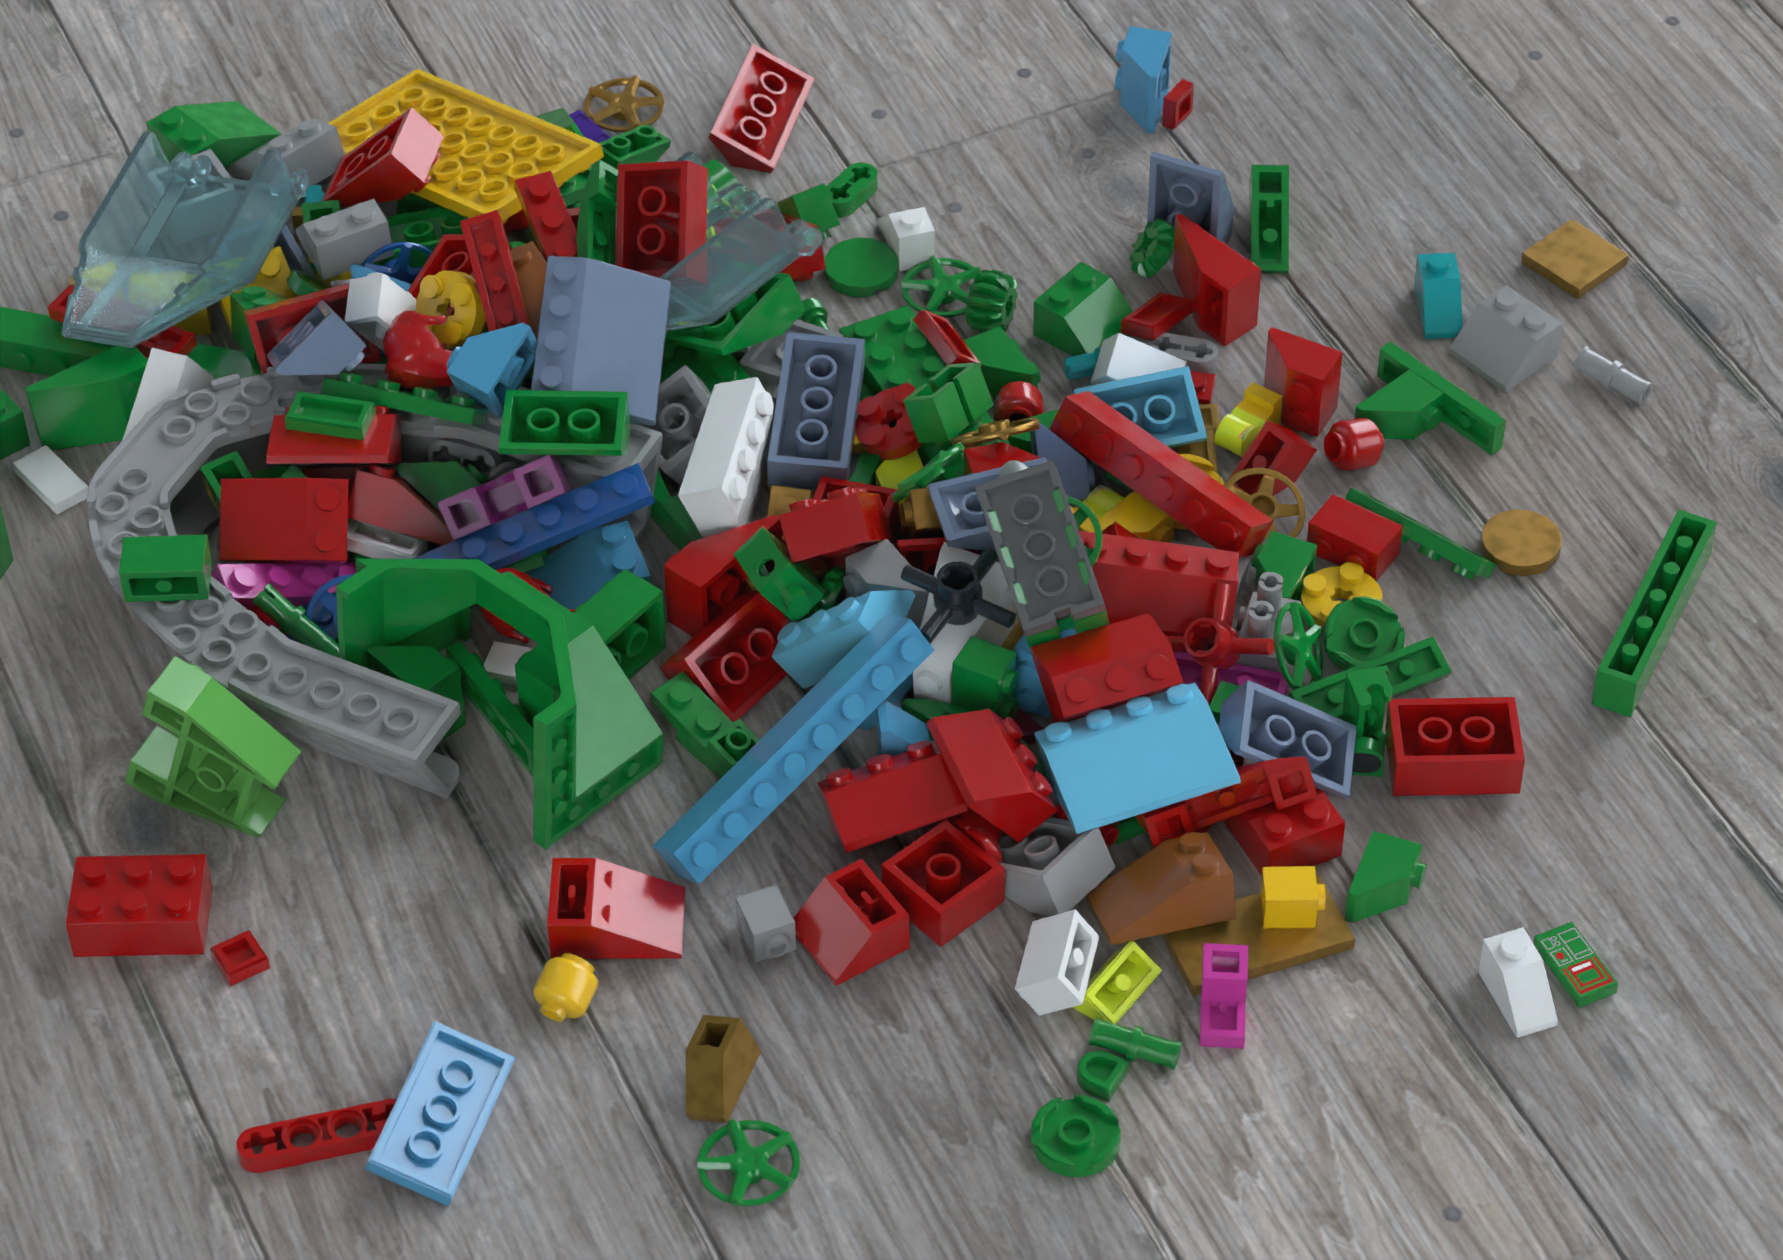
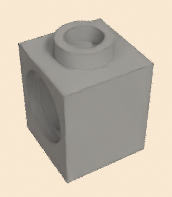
(766, 923)

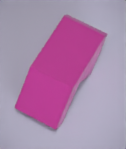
(1223, 995)

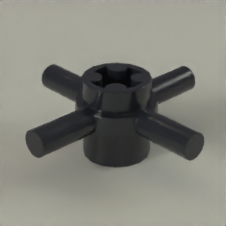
(958, 594)

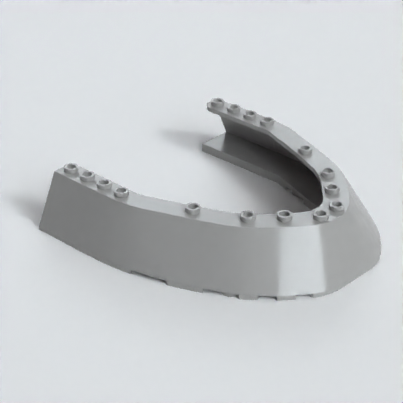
(339, 707)

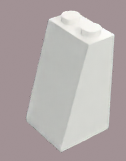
(934, 675)

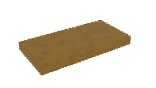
(1267, 948)

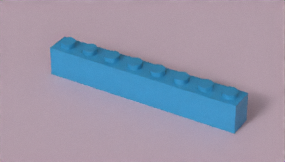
(793, 748)

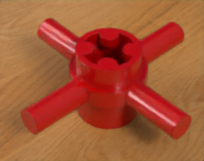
(1222, 637)

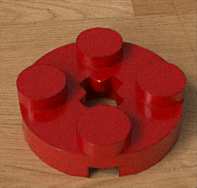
(874, 419)

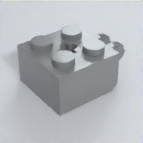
(679, 418)

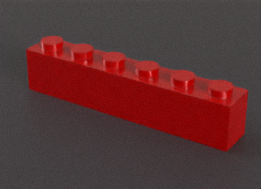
(1160, 474)

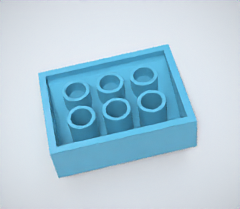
(1135, 757)

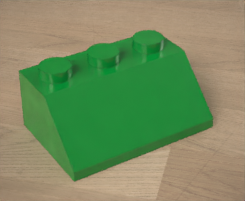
(424, 228)
(565, 423)

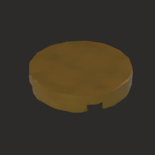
(1521, 542)

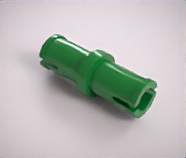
(1135, 1043)

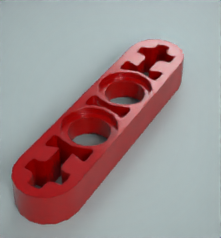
(322, 1127)

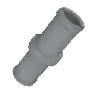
(1613, 375)

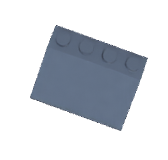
(602, 332)

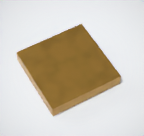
(1574, 258)

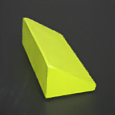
(1118, 983)

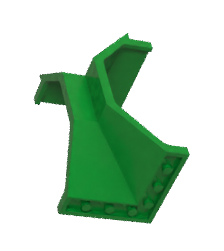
(585, 743)

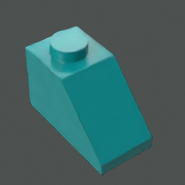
(1438, 295)

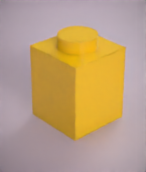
(1291, 897)

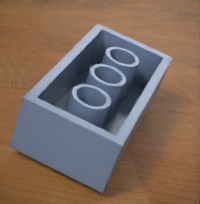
(815, 410)

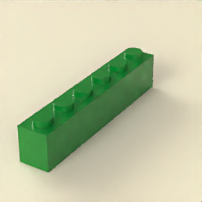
(1653, 613)

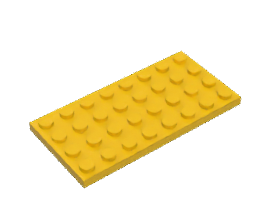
(482, 143)

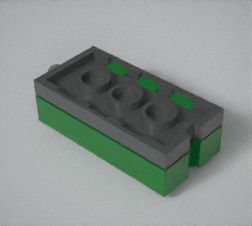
(1041, 552)

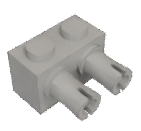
(1260, 617)

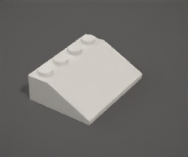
(729, 457)

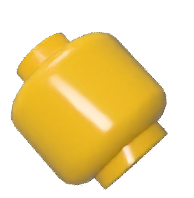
(565, 987)

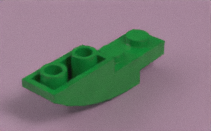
(634, 146)
(702, 725)

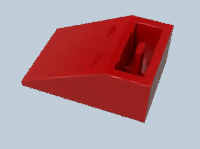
(1218, 282)
(613, 912)

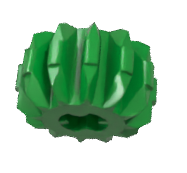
(991, 301)

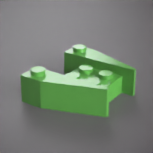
(214, 756)

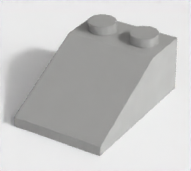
(309, 147)
(1054, 866)

